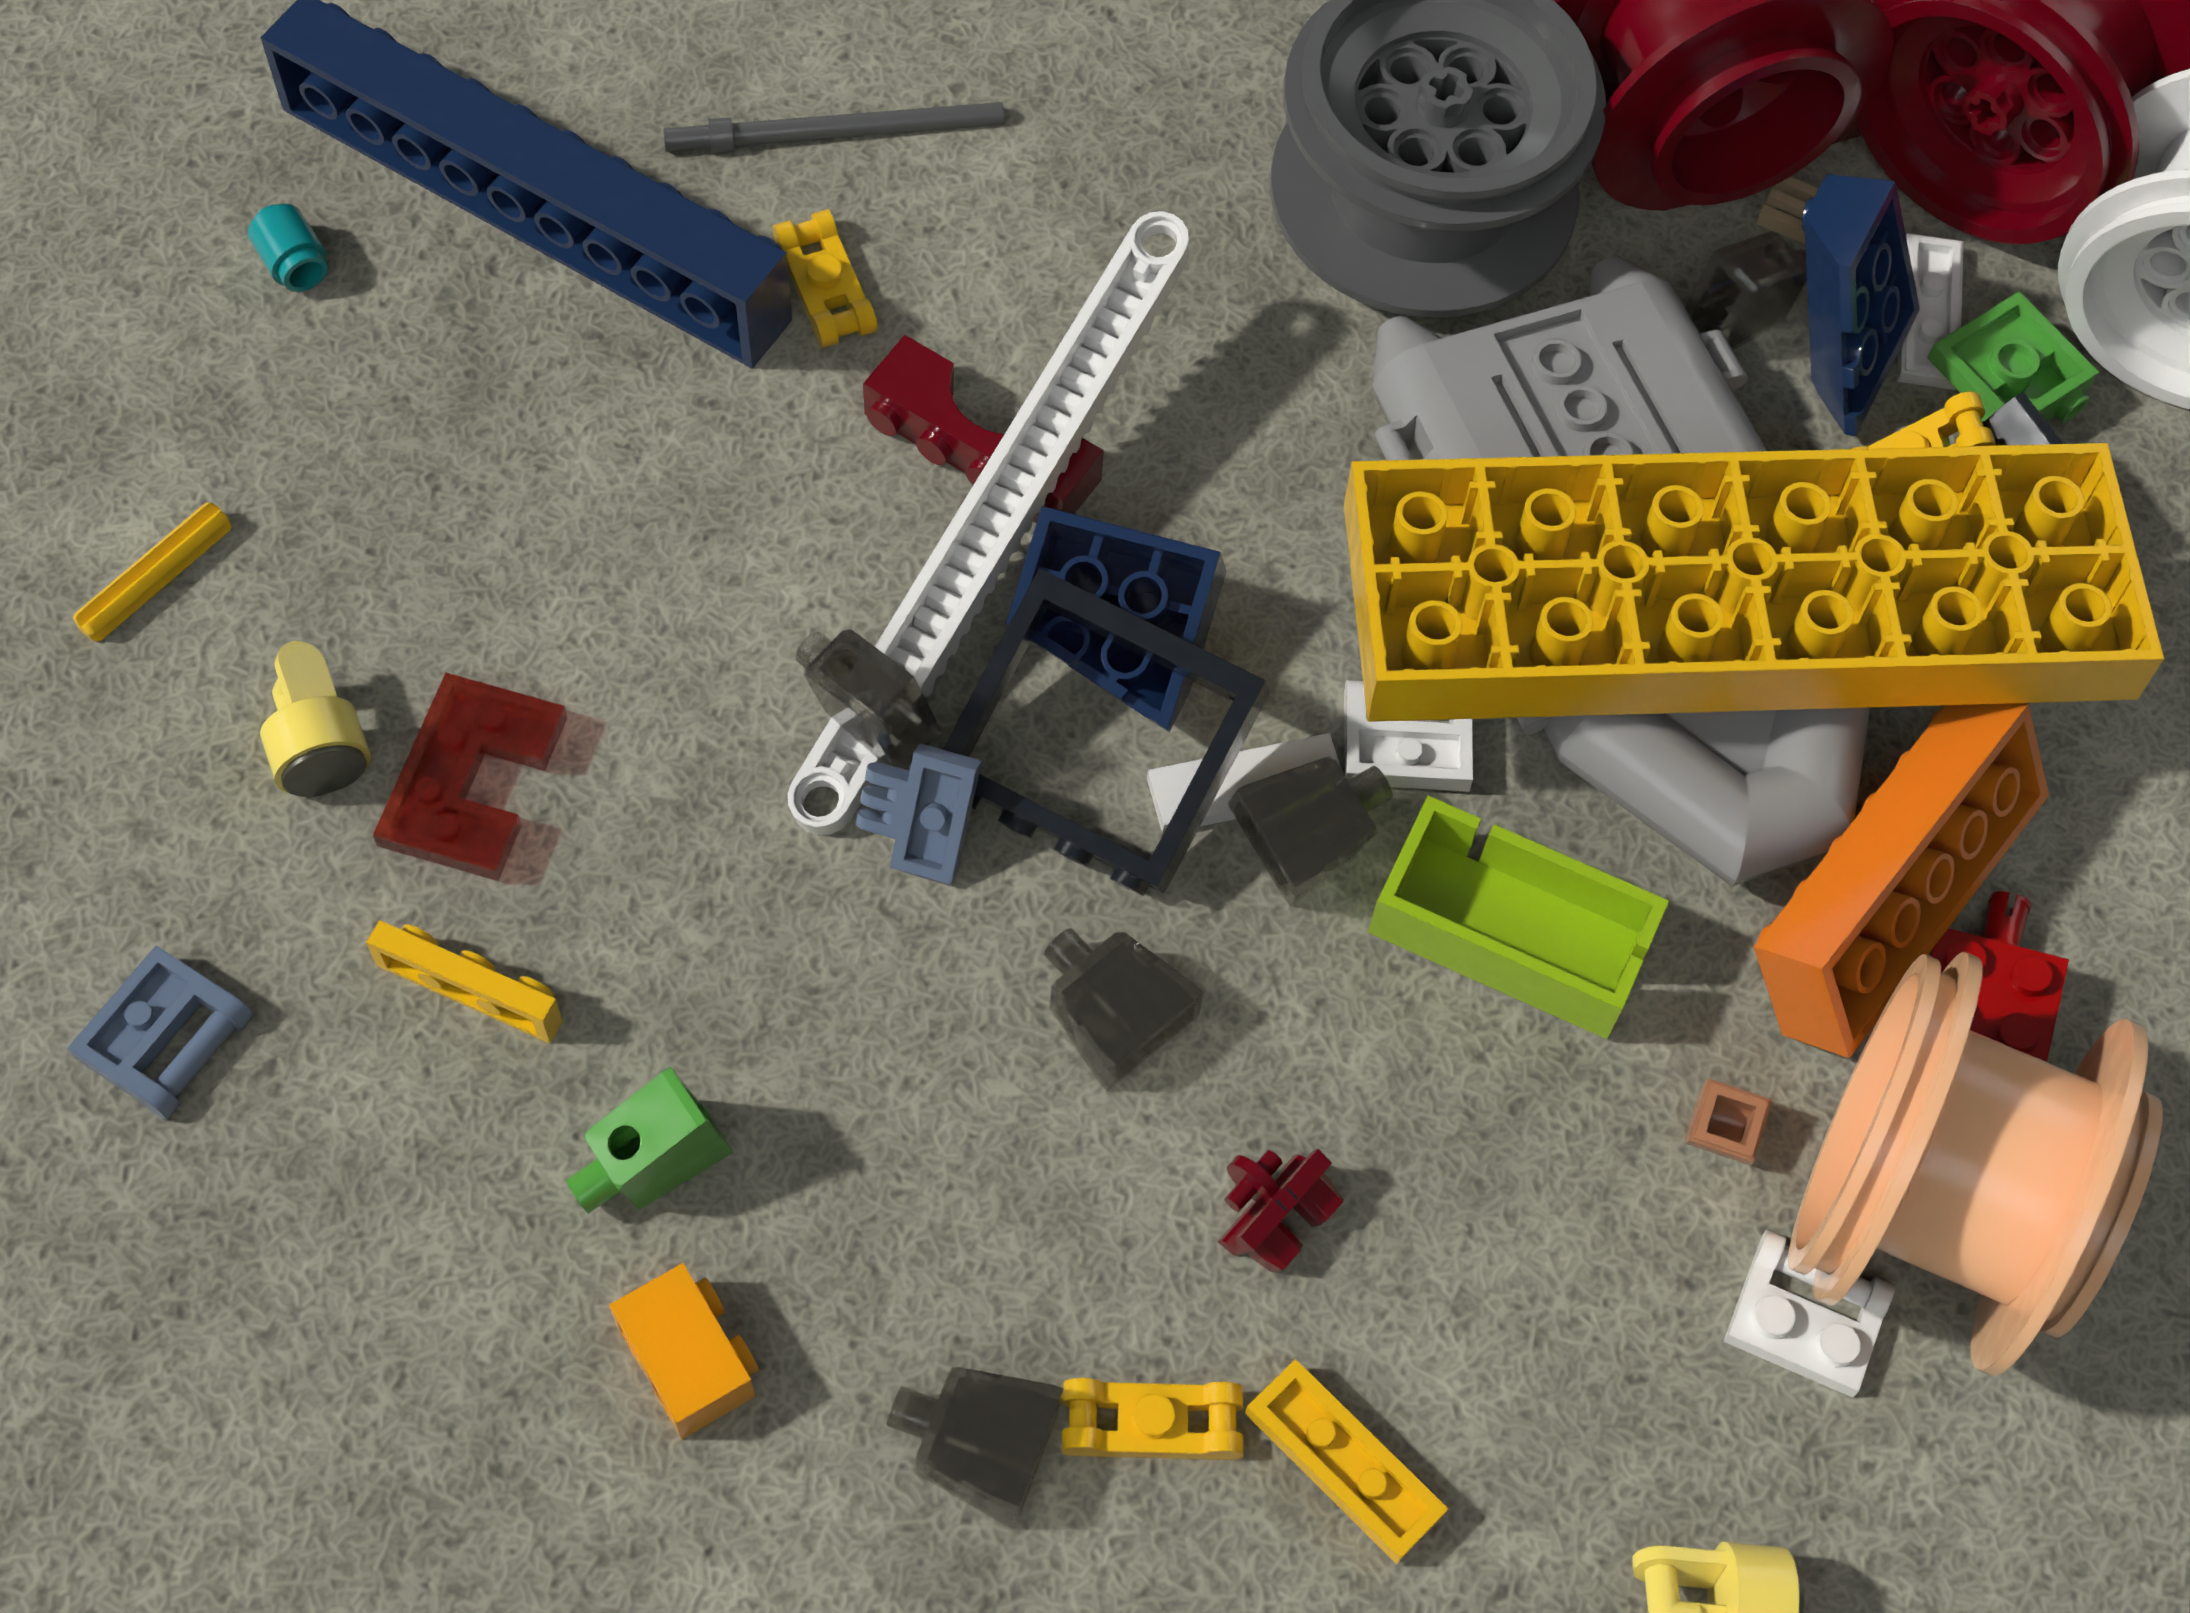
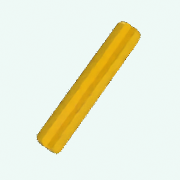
(152, 572)

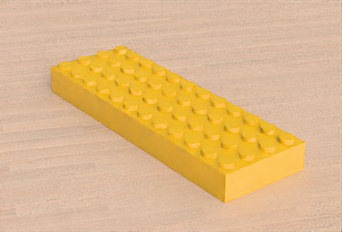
(1745, 582)

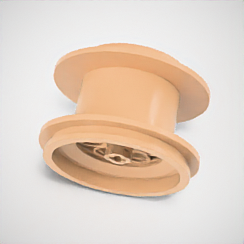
(1981, 1164)

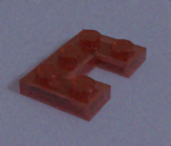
(429, 805)

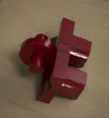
(1297, 1186)

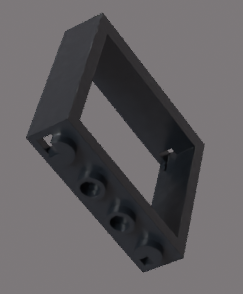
(1155, 644)

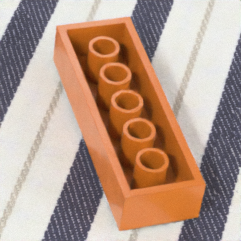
(1901, 873)

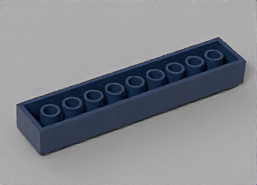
(531, 179)

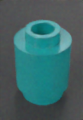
(288, 247)

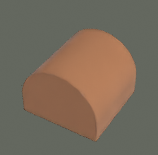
(1728, 1121)

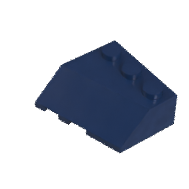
(1857, 291)
(1139, 572)

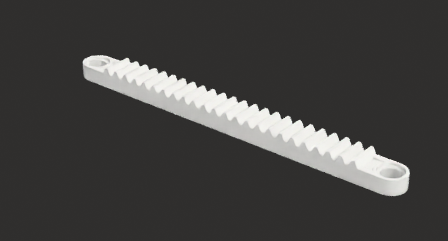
(1006, 496)

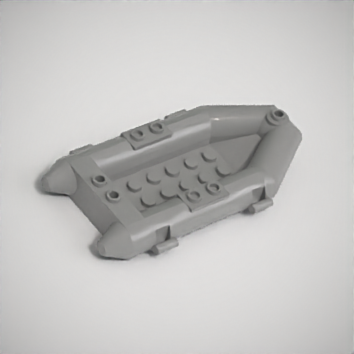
(1624, 380)

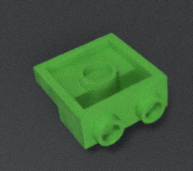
(2013, 353)

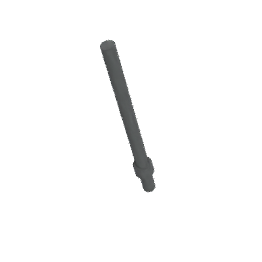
(723, 135)

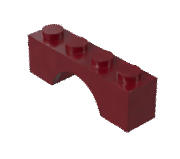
(914, 398)

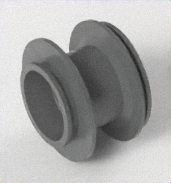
(1435, 149)

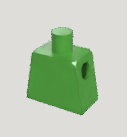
(648, 1145)

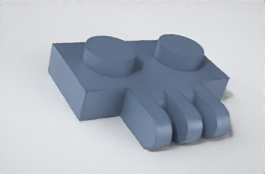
(922, 810)

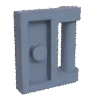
(145, 1018)

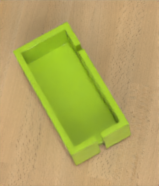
(1518, 917)

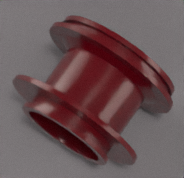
(1725, 91)
(2018, 107)

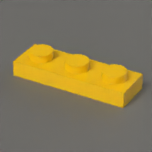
(466, 979)
(1346, 1461)

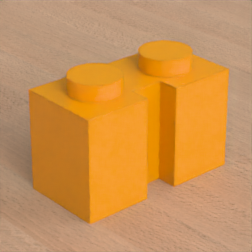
(684, 1349)

